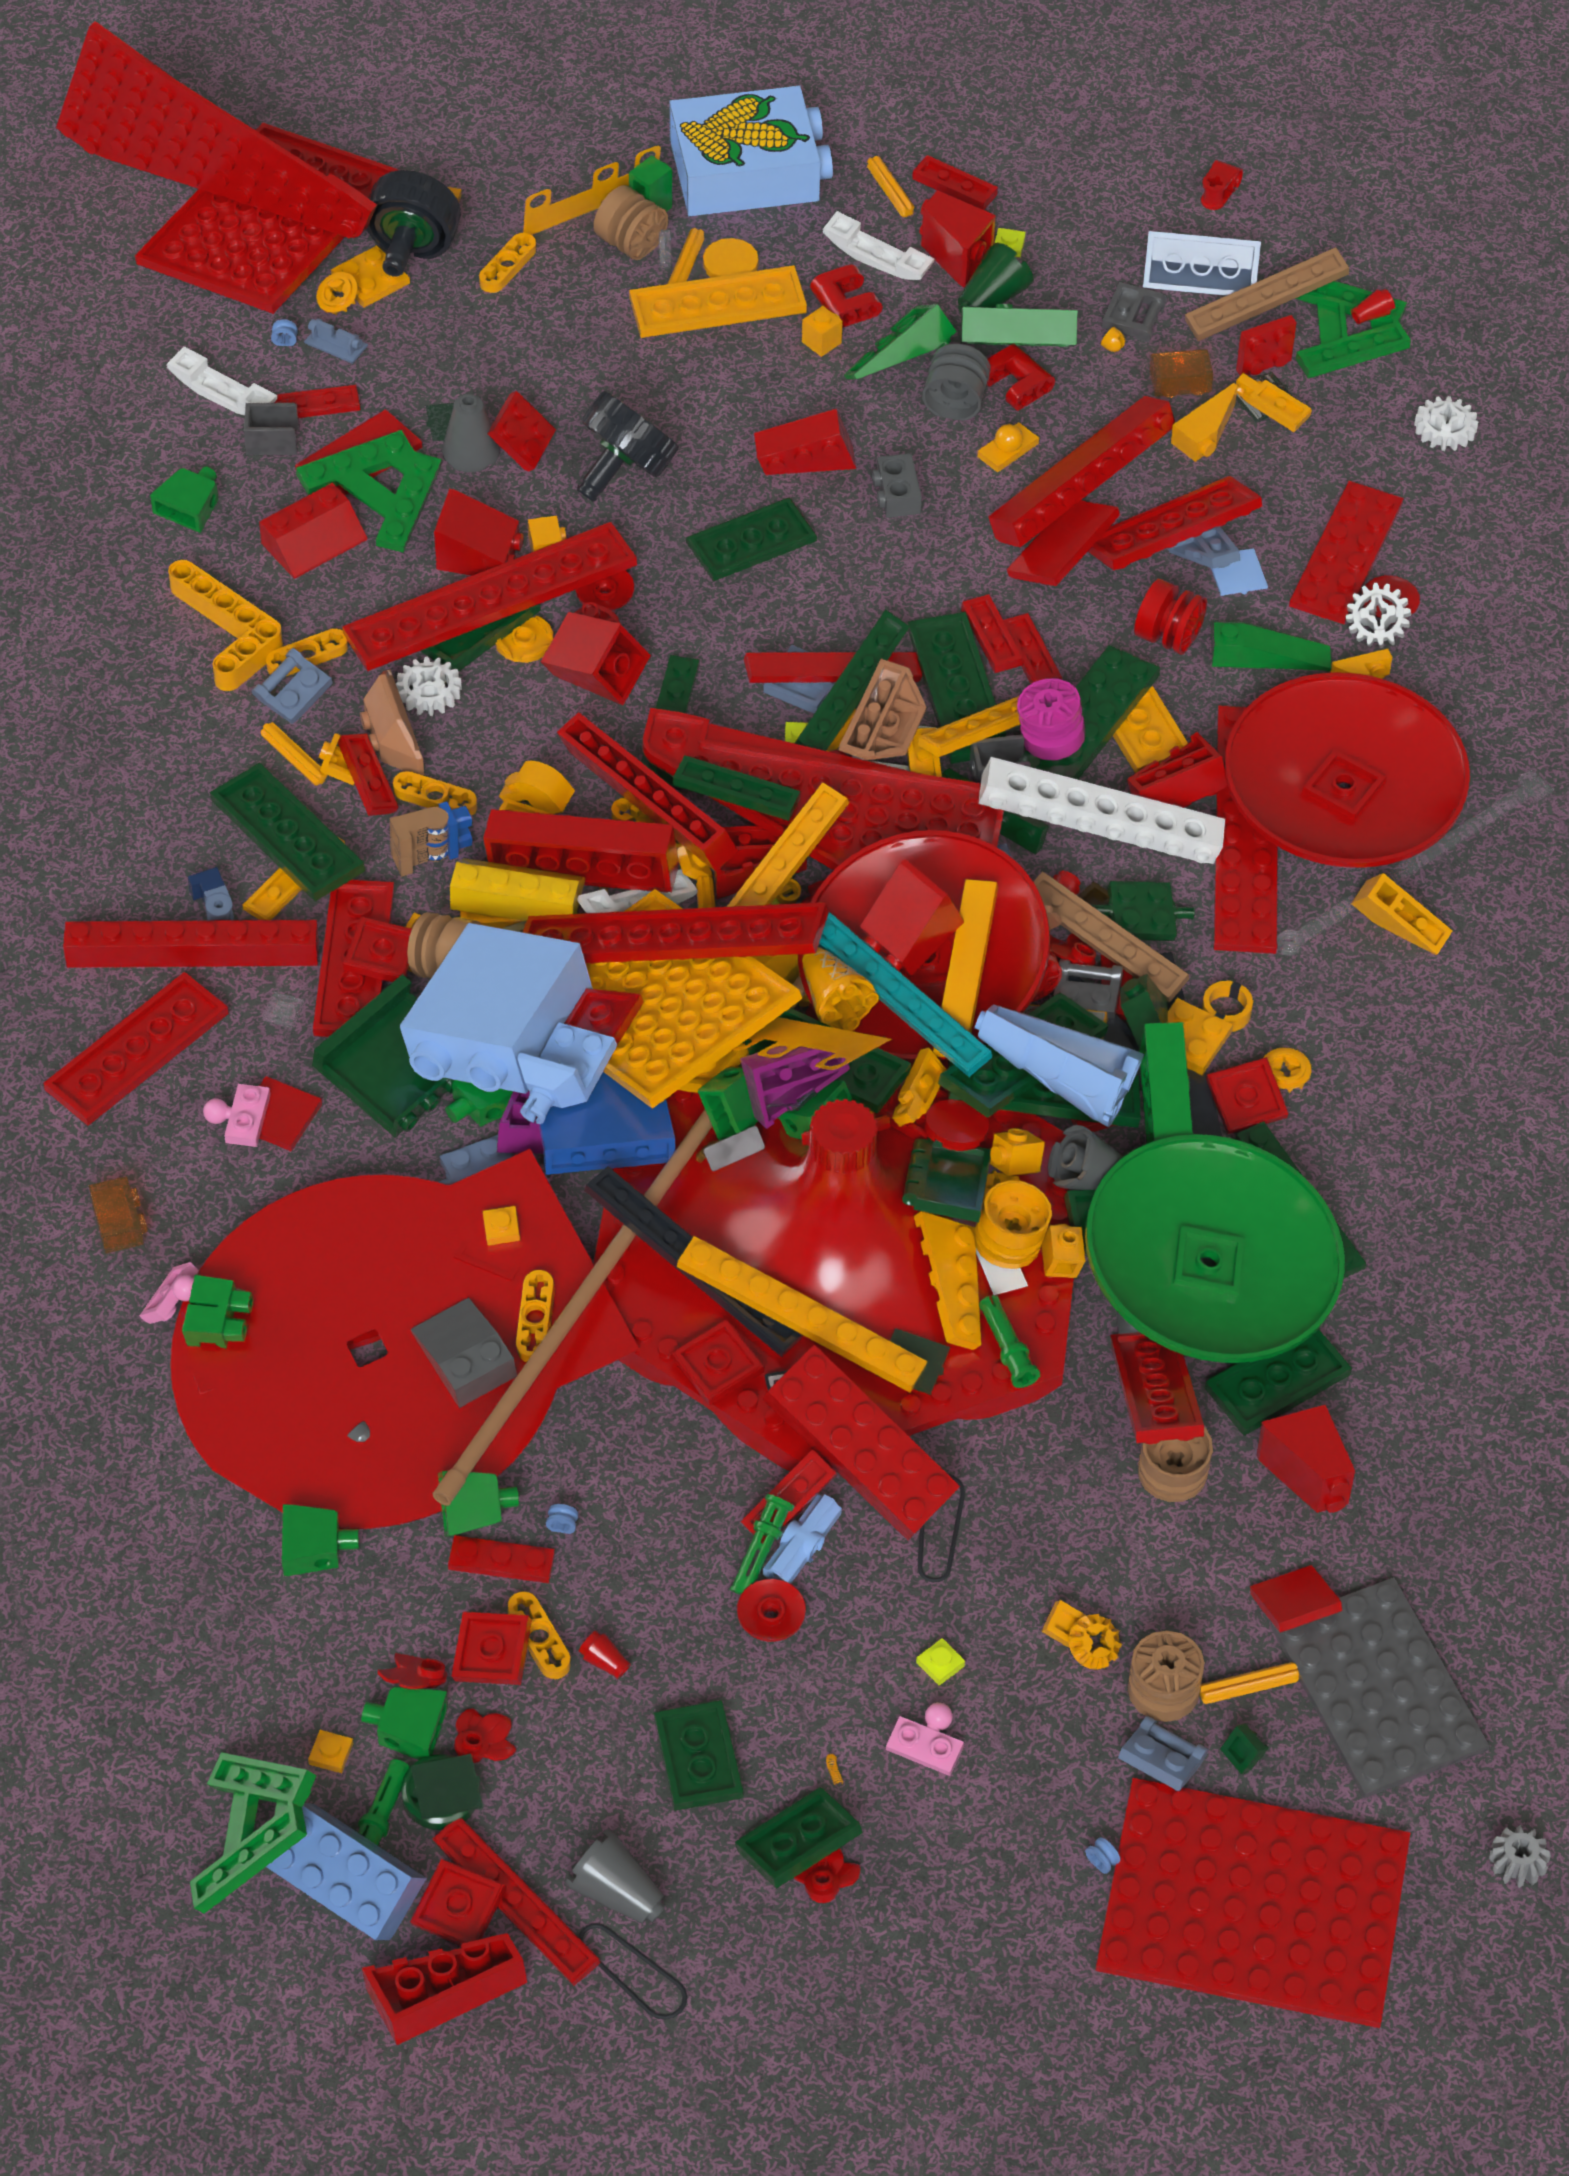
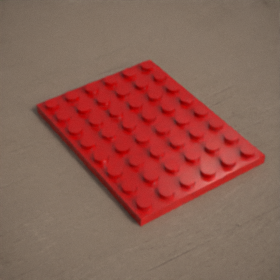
(247, 249)
(1254, 1902)

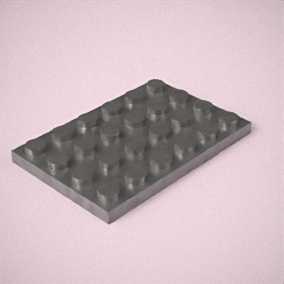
(1382, 1690)

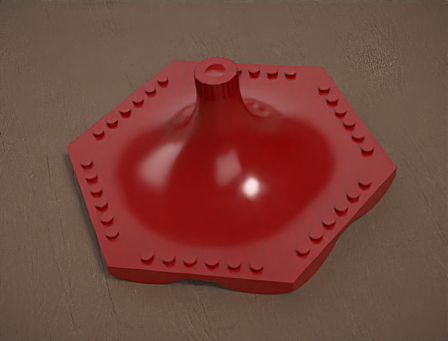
(839, 1233)

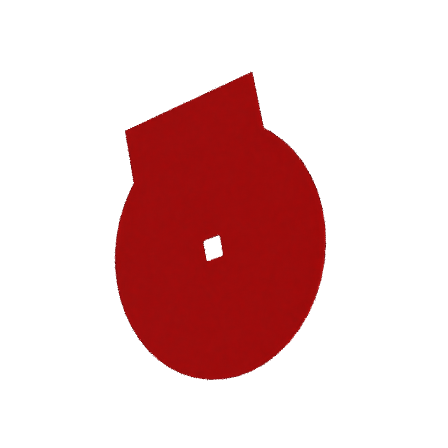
(381, 1260)

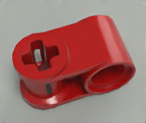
(1220, 184)

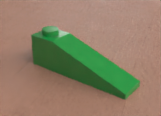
(915, 334)
(1254, 646)

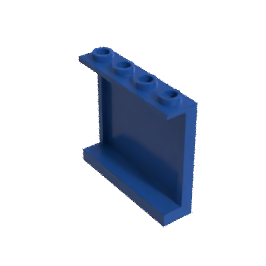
(606, 1131)

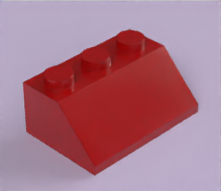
(312, 531)

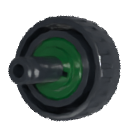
(412, 217)
(625, 439)

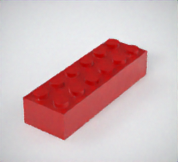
(595, 848)
(860, 1442)

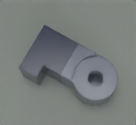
(213, 892)

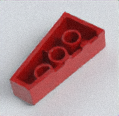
(444, 1985)

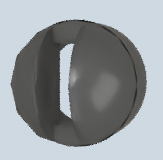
(360, 1432)

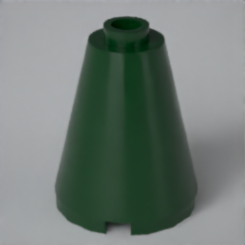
(996, 279)

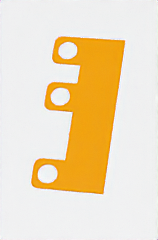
(549, 215)
(796, 1033)

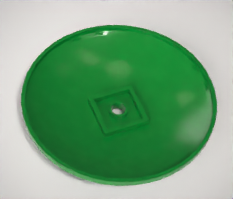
(1225, 1202)

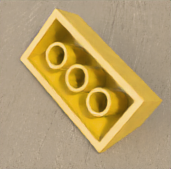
(512, 890)

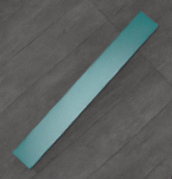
(905, 998)

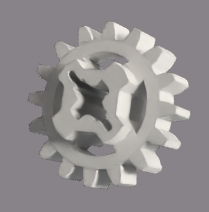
(1432, 423)
(1390, 615)
(429, 686)

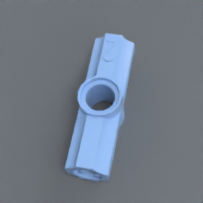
(803, 1539)

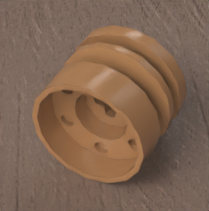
(630, 222)
(432, 940)
(1175, 1482)
(1165, 1675)

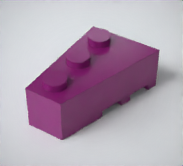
(786, 1079)
(517, 1132)

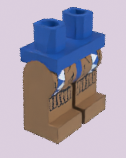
(429, 836)

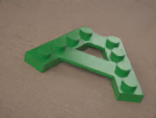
(1337, 348)
(351, 472)
(247, 1850)

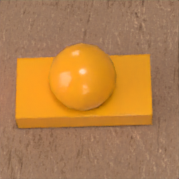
(1009, 444)

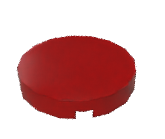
(956, 1125)

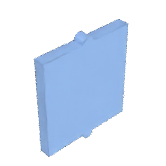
(1241, 575)

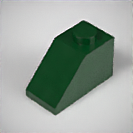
(1142, 1004)

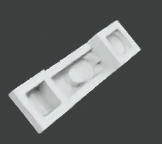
(847, 236)
(209, 383)
(601, 902)

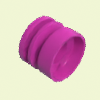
(1051, 719)

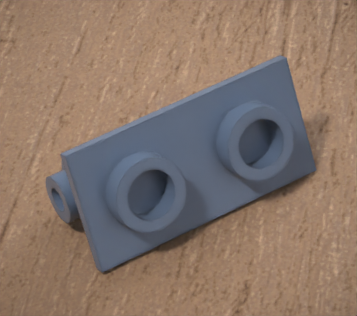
(337, 343)

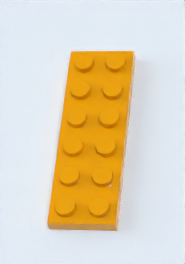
(717, 301)

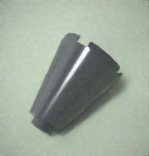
(466, 439)
(1081, 1159)
(617, 1880)

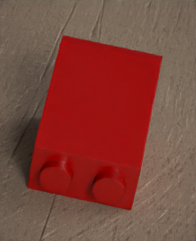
(956, 234)
(474, 536)
(596, 656)
(910, 919)
(1308, 1457)

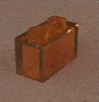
(1181, 373)
(117, 1214)

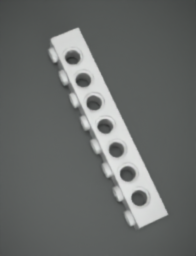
(1101, 811)

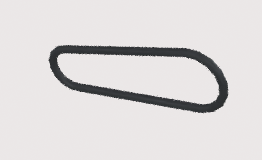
(953, 1542)
(649, 1962)

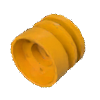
(1012, 1224)

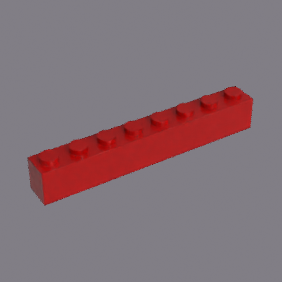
(1082, 471)
(647, 791)
(191, 943)

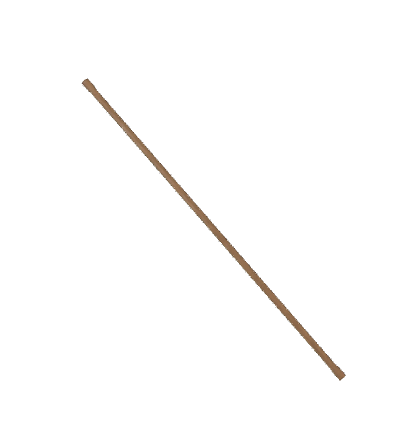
(456, 1477)

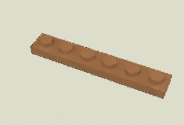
(1267, 294)
(1110, 938)

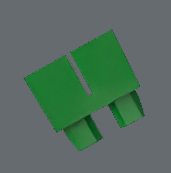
(212, 1312)

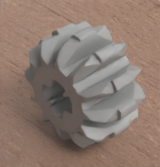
(1529, 1866)

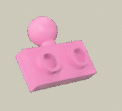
(244, 1116)
(174, 1288)
(927, 1743)

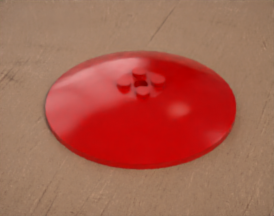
(1354, 729)
(1017, 937)

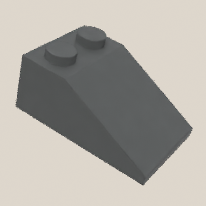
(465, 1352)

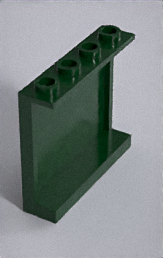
(373, 1065)

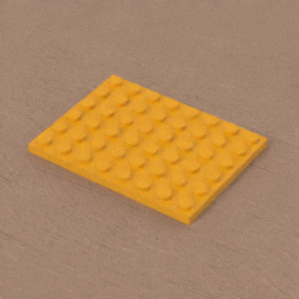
(688, 1014)

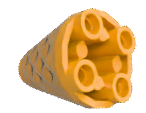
(837, 990)

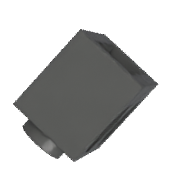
(897, 485)

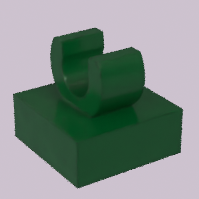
(1243, 1748)

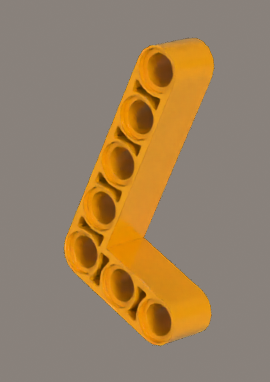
(255, 629)

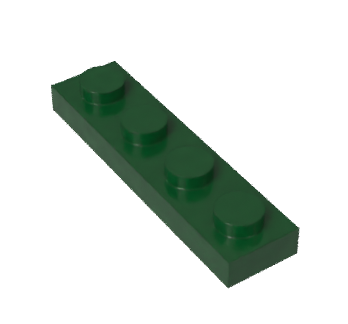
(736, 788)
(1022, 830)

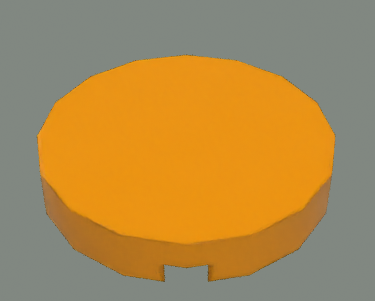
(729, 258)
(526, 641)

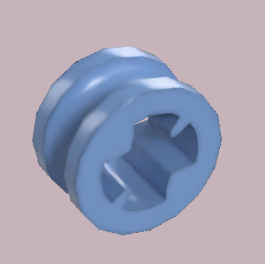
(284, 327)
(562, 1518)
(1102, 1855)

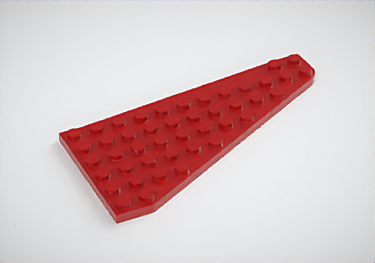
(150, 121)
(880, 797)

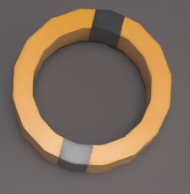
(1232, 990)

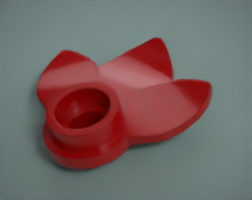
(1073, 950)
(415, 1672)
(485, 1734)
(828, 1876)

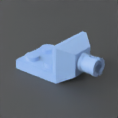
(564, 1070)

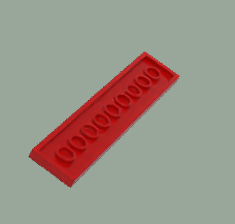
(489, 596)
(1243, 871)
(688, 932)

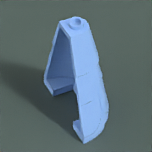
(1070, 1063)

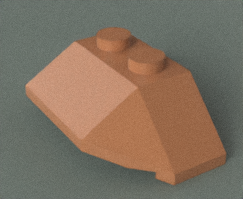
(885, 715)
(390, 726)

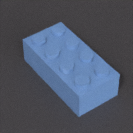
(349, 1875)

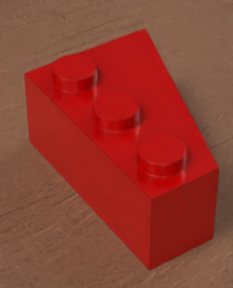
(806, 446)
(1183, 776)
(752, 846)

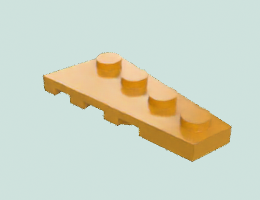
(954, 1275)

